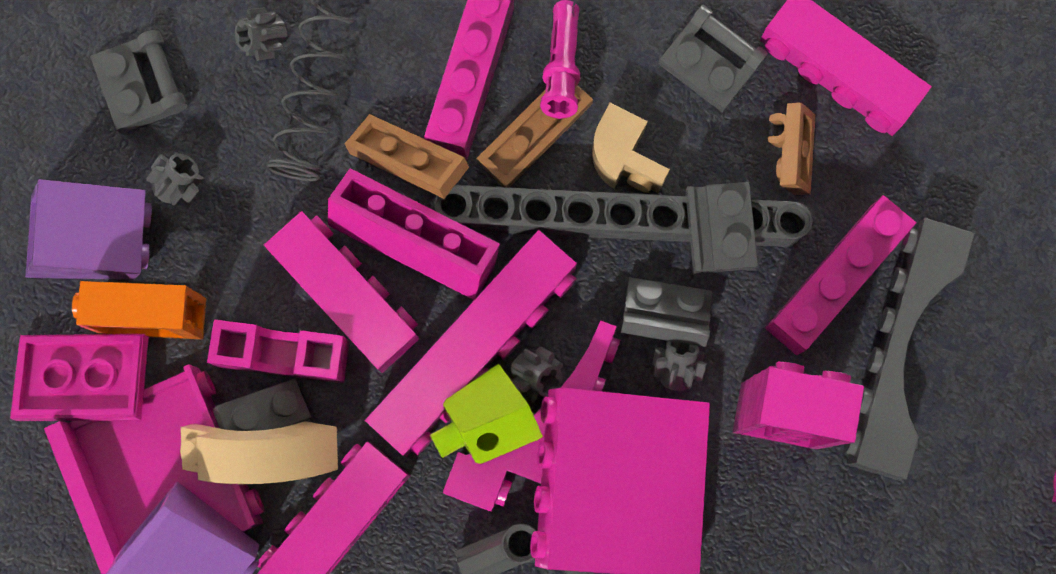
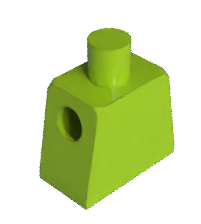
(487, 419)

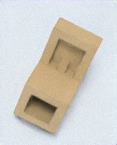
(615, 152)

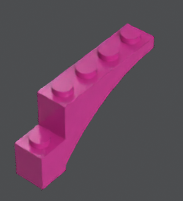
(485, 482)

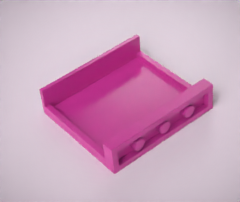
(128, 466)
(620, 483)

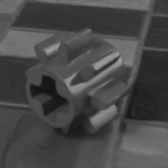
(260, 33)
(174, 178)
(678, 365)
(536, 373)

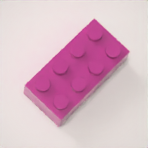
(799, 407)

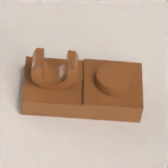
(797, 145)

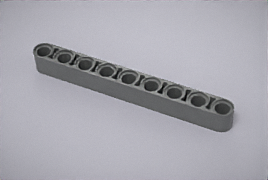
(600, 205)

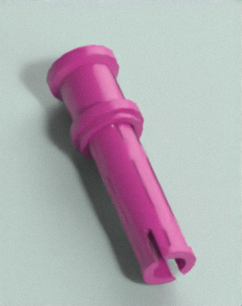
(561, 72)

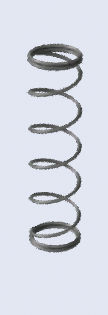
(311, 171)

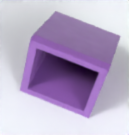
(86, 231)
(186, 538)

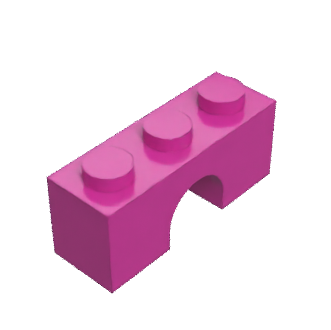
(278, 352)

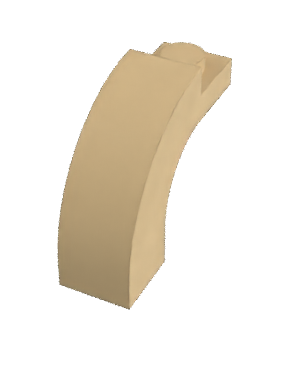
(260, 455)

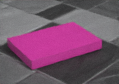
(80, 377)

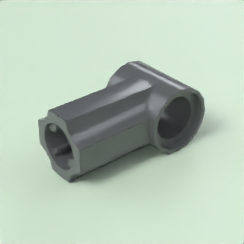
(492, 553)

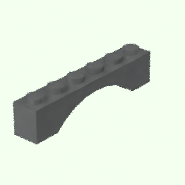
(885, 430)

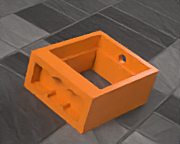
(140, 309)

